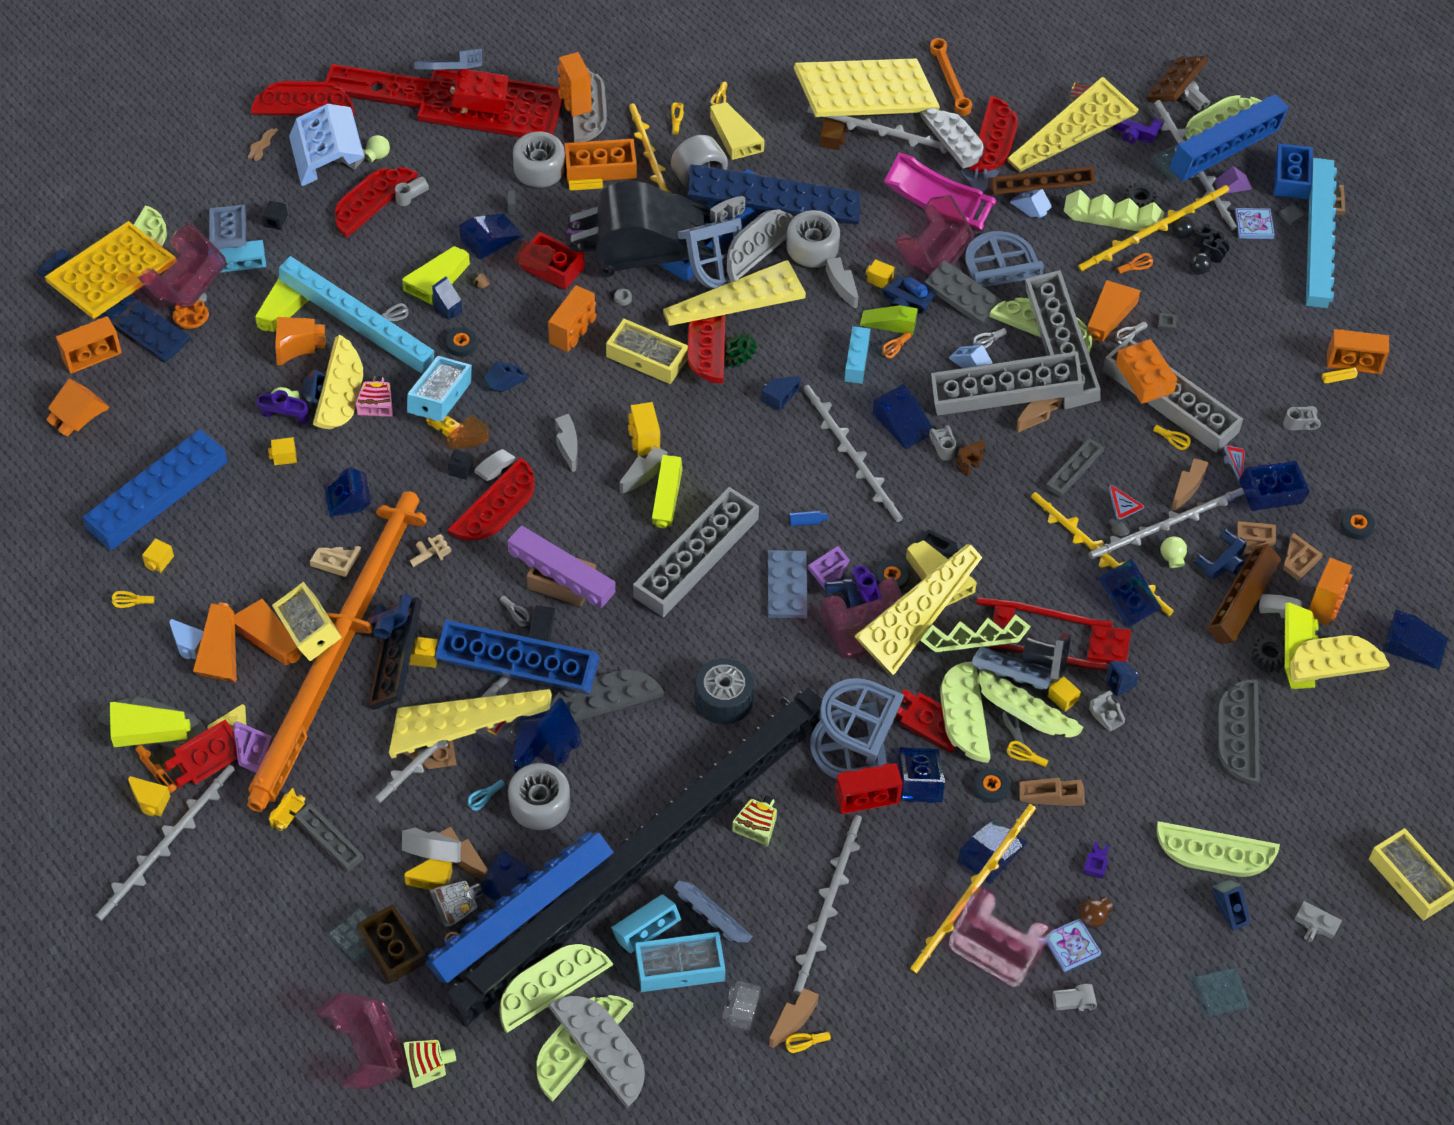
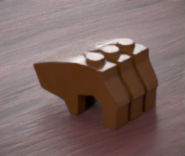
(970, 455)

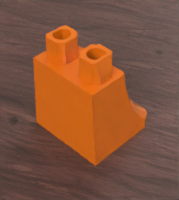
(297, 338)
(75, 407)

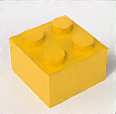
(644, 428)

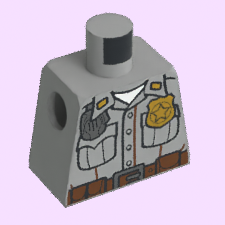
(455, 901)

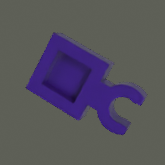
(1096, 862)

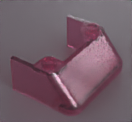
(372, 1037)

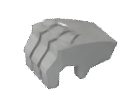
(1107, 711)

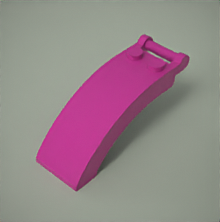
(921, 184)

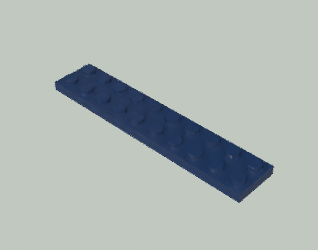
(773, 193)
(134, 319)

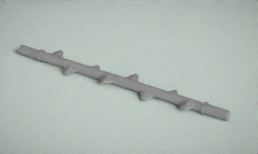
(882, 130)
(1206, 180)
(857, 457)
(1164, 525)
(416, 765)
(162, 848)
(827, 910)

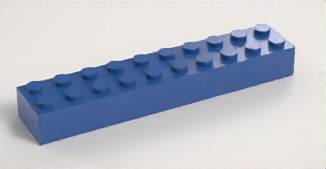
(518, 907)

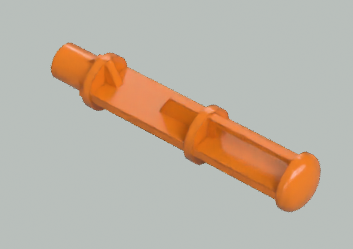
(156, 770)

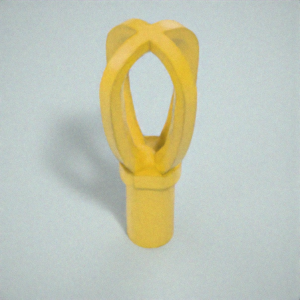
(721, 92)
(676, 121)
(1169, 435)
(135, 599)
(1028, 756)
(813, 1039)

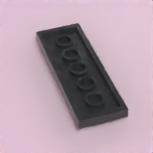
(394, 660)

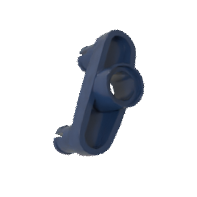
(899, 297)
(1228, 561)
(849, 590)
(386, 621)

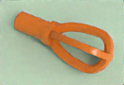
(1132, 265)
(898, 342)

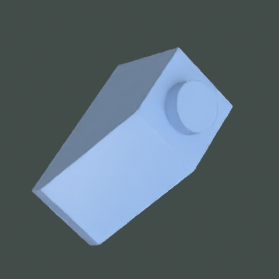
(1032, 203)
(971, 356)
(186, 639)

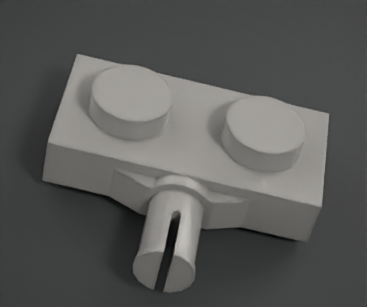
(1317, 921)

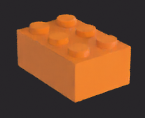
(574, 84)
(572, 318)
(89, 344)
(1359, 350)
(1146, 371)
(1330, 591)

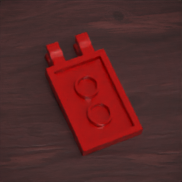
(924, 719)
(204, 754)

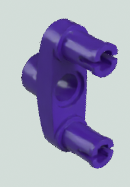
(1135, 131)
(291, 406)
(863, 577)

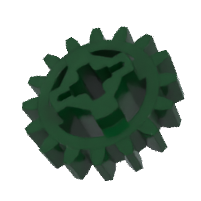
(739, 350)

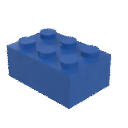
(1293, 171)

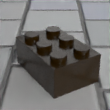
(391, 944)

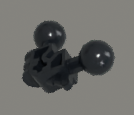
(1205, 238)

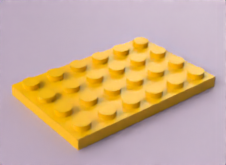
(109, 269)

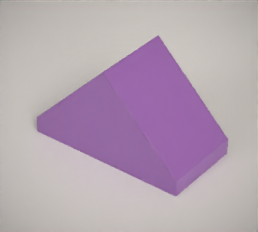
(1234, 180)

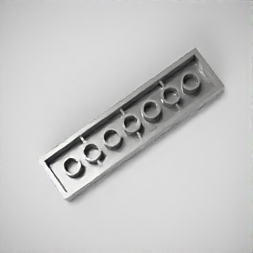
(1061, 330)
(1007, 383)
(1187, 407)
(695, 552)

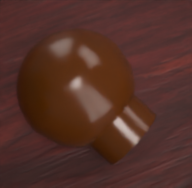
(1095, 912)

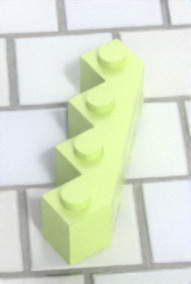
(1107, 213)
(987, 635)

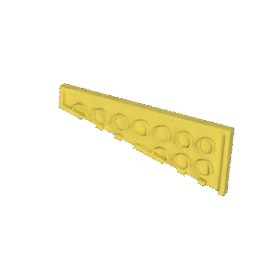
(1086, 116)
(760, 289)
(904, 623)
(455, 719)

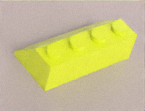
(1299, 628)

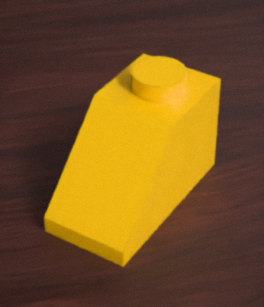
(424, 652)
(150, 796)
(429, 874)

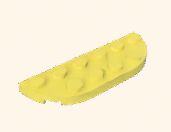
(340, 386)
(1335, 658)

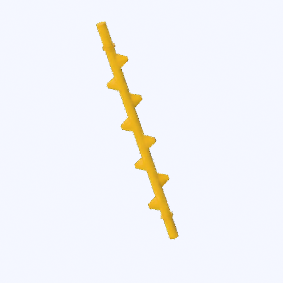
(641, 134)
(1161, 225)
(1080, 537)
(977, 880)

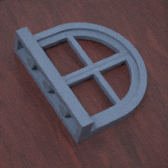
(468, 59)
(709, 231)
(1003, 273)
(882, 724)
(818, 749)

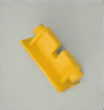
(448, 425)
(280, 816)

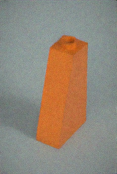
(1111, 309)
(266, 631)
(217, 647)

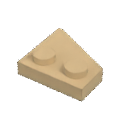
(335, 559)

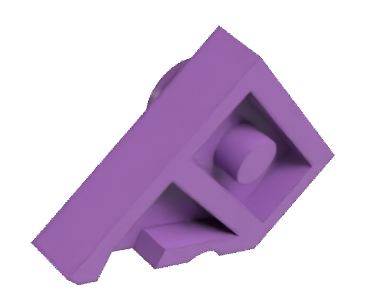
(829, 566)
(250, 746)

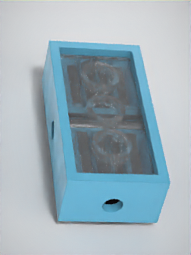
(439, 388)
(680, 962)

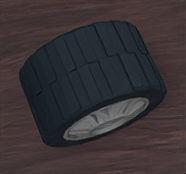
(724, 690)

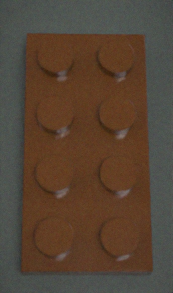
(1177, 78)

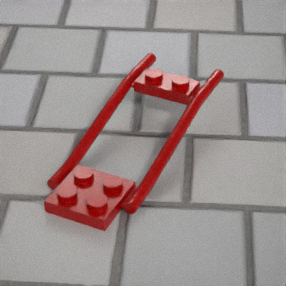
(1105, 643)

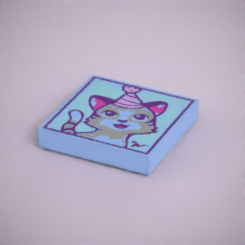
(1254, 223)
(1072, 945)

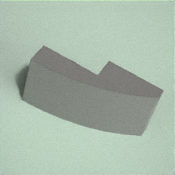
(730, 208)
(492, 466)
(1276, 603)

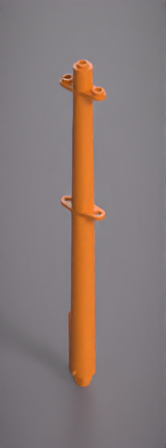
(292, 732)

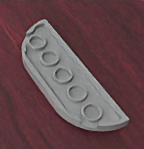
(592, 123)
(954, 135)
(756, 242)
(603, 1044)

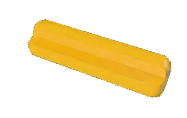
(584, 184)
(1339, 375)

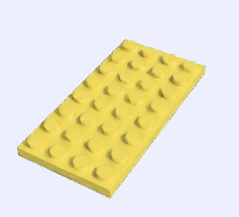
(865, 87)

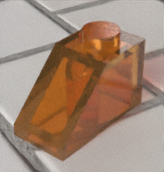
(468, 434)

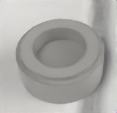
(622, 297)

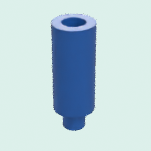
(915, 287)
(807, 518)

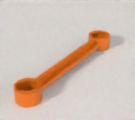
(950, 77)

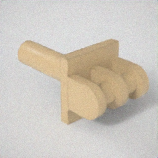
(438, 547)

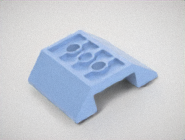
(334, 132)

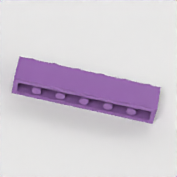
(561, 566)

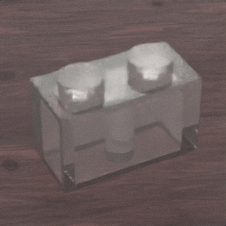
(742, 1006)

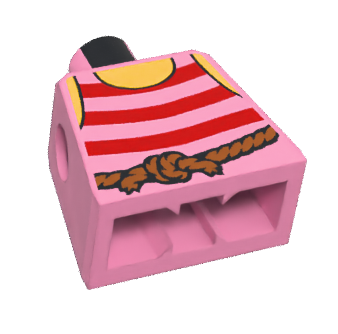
(375, 398)

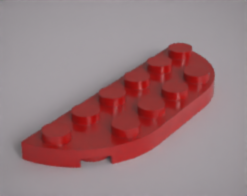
(298, 98)
(996, 135)
(369, 197)
(706, 348)
(497, 504)

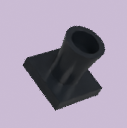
(1049, 654)

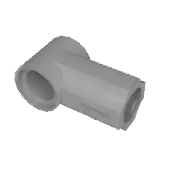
(1195, 97)
(405, 192)
(1080, 997)

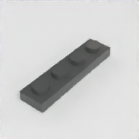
(1074, 467)
(329, 837)

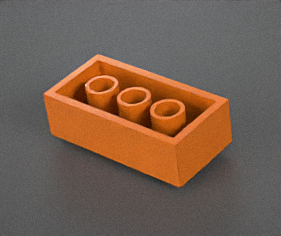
(601, 160)

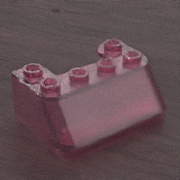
(942, 239)
(191, 271)
(846, 623)
(996, 944)

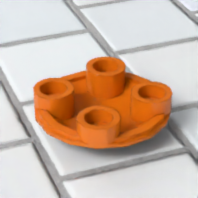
(191, 316)

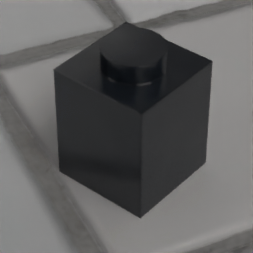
(275, 215)
(460, 464)

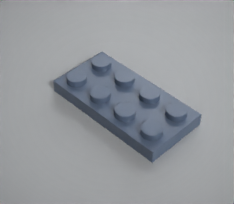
(227, 226)
(787, 584)
(1010, 666)
(717, 917)

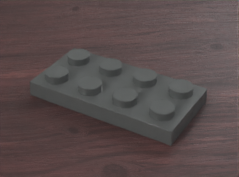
(962, 292)

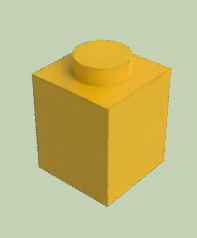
(879, 273)
(283, 451)
(157, 555)
(1063, 693)

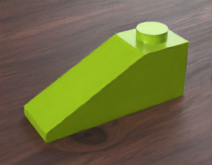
(894, 318)

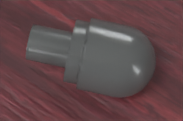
(1119, 529)

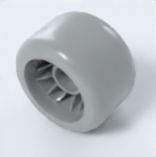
(700, 151)
(538, 159)
(812, 238)
(539, 796)

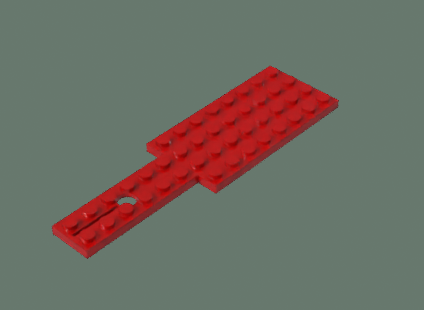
(526, 110)

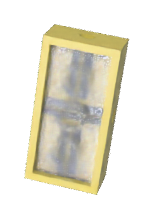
(647, 351)
(306, 621)
(1413, 874)

